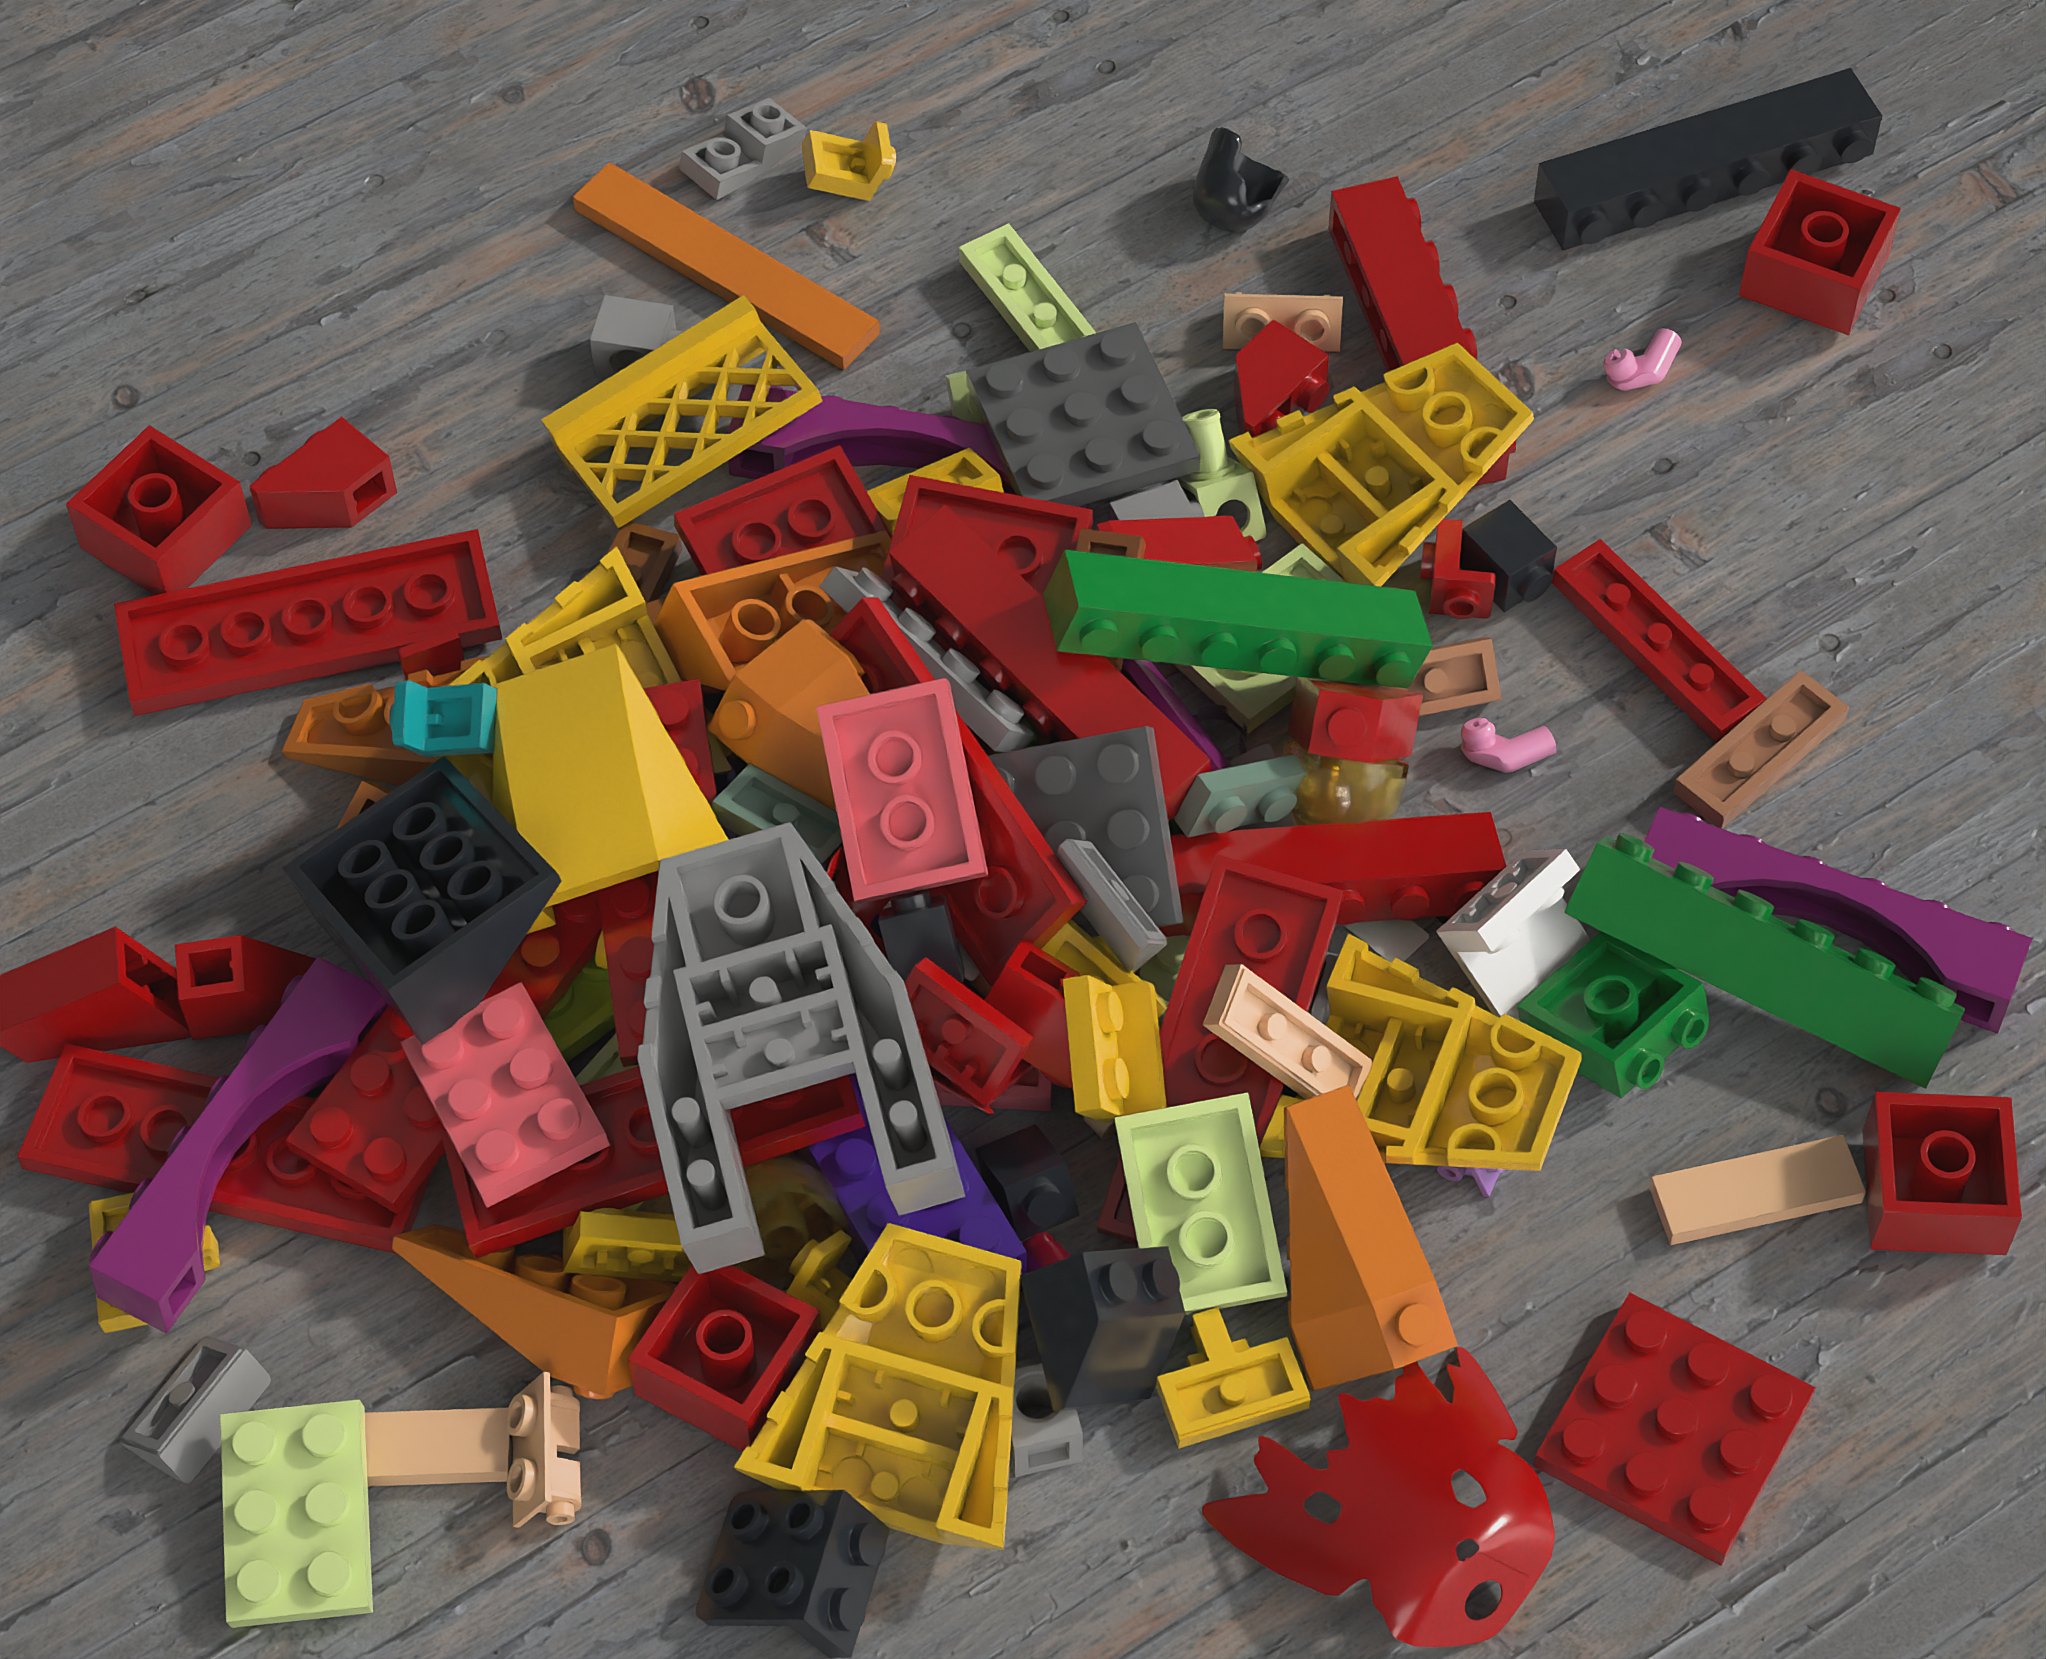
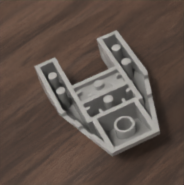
(762, 993)

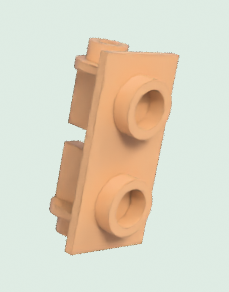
(1310, 317)
(540, 1425)

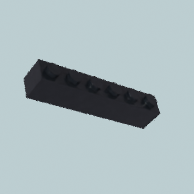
(1706, 159)

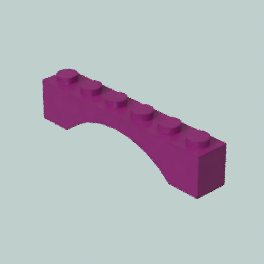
(866, 434)
(1916, 934)
(156, 1252)

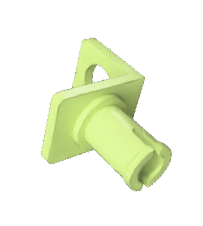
(1219, 475)

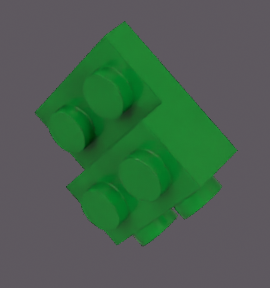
(1619, 1012)

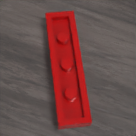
(1657, 639)

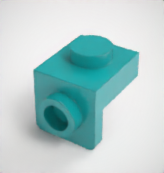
(444, 719)

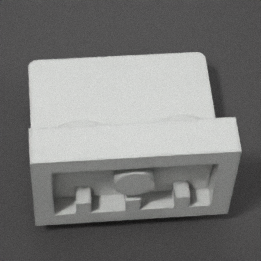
(1516, 930)

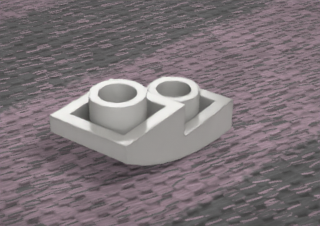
(748, 147)

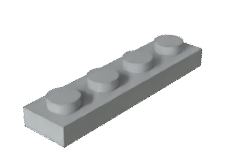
(988, 714)

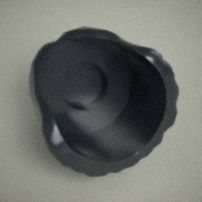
(1233, 188)

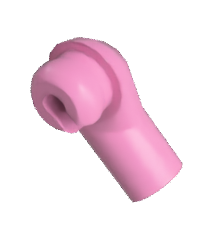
(1632, 372)
(1504, 754)

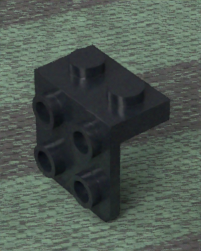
(795, 1564)

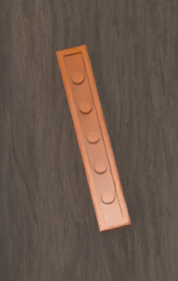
(726, 265)

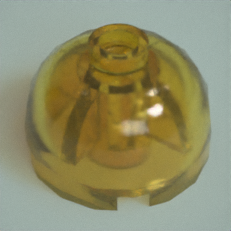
(1346, 789)
(791, 1208)

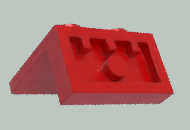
(966, 1035)

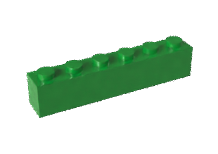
(1236, 620)
(1765, 959)

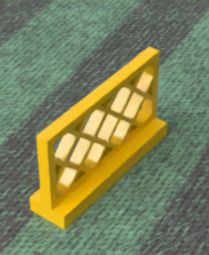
(662, 386)

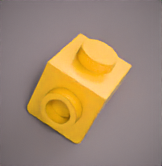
(848, 165)
(817, 1278)

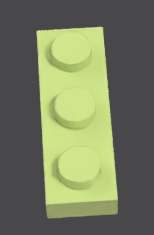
(1022, 290)

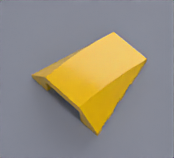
(1384, 462)
(583, 618)
(593, 776)
(1443, 1073)
(907, 1393)

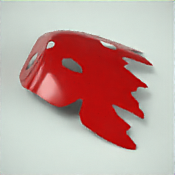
(1401, 1509)

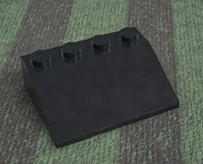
(426, 895)

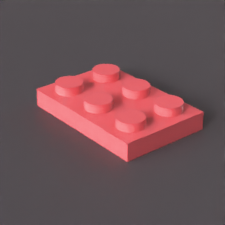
(902, 791)
(506, 1096)

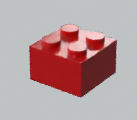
(1819, 252)
(159, 513)
(1941, 1173)
(723, 1352)

